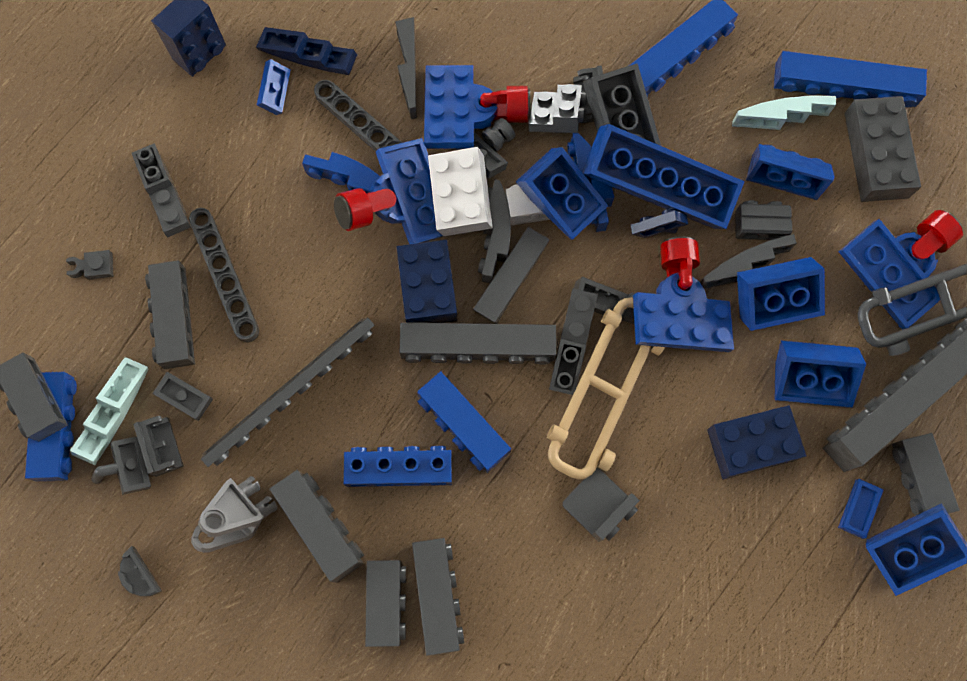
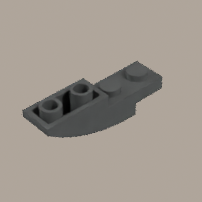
(161, 190)
(498, 237)
(573, 341)

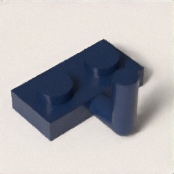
(667, 222)

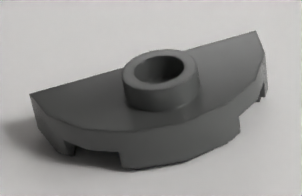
(136, 576)

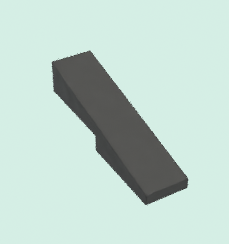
(407, 72)
(511, 275)
(606, 298)

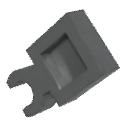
(94, 266)

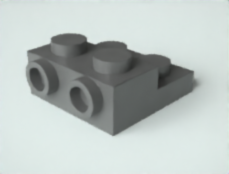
(558, 110)

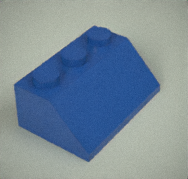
(790, 172)
(818, 373)

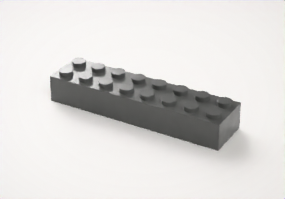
(901, 402)

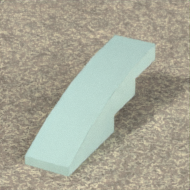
(777, 112)
(110, 410)

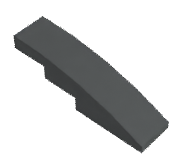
(749, 259)

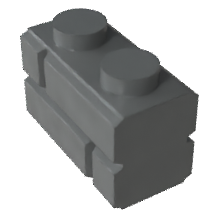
(763, 220)

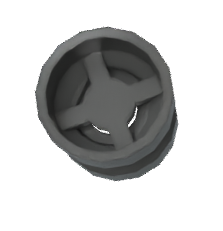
(498, 135)

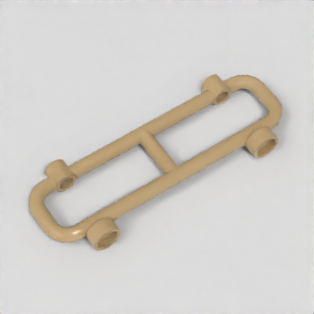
(600, 456)

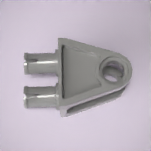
(231, 516)

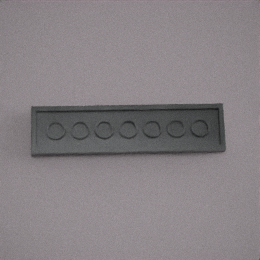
(280, 399)

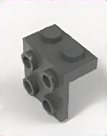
(600, 505)

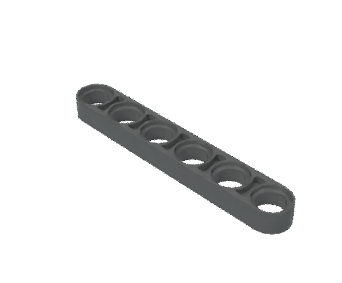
(354, 112)
(221, 275)

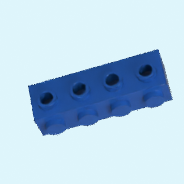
(397, 467)

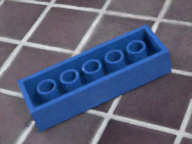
(662, 177)

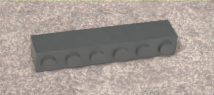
(477, 342)

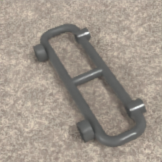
(897, 342)

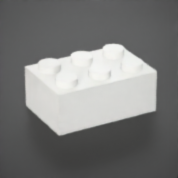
(460, 191)

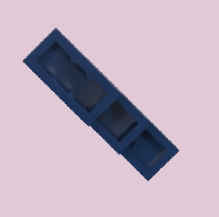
(306, 51)

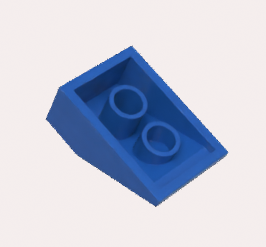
(562, 192)

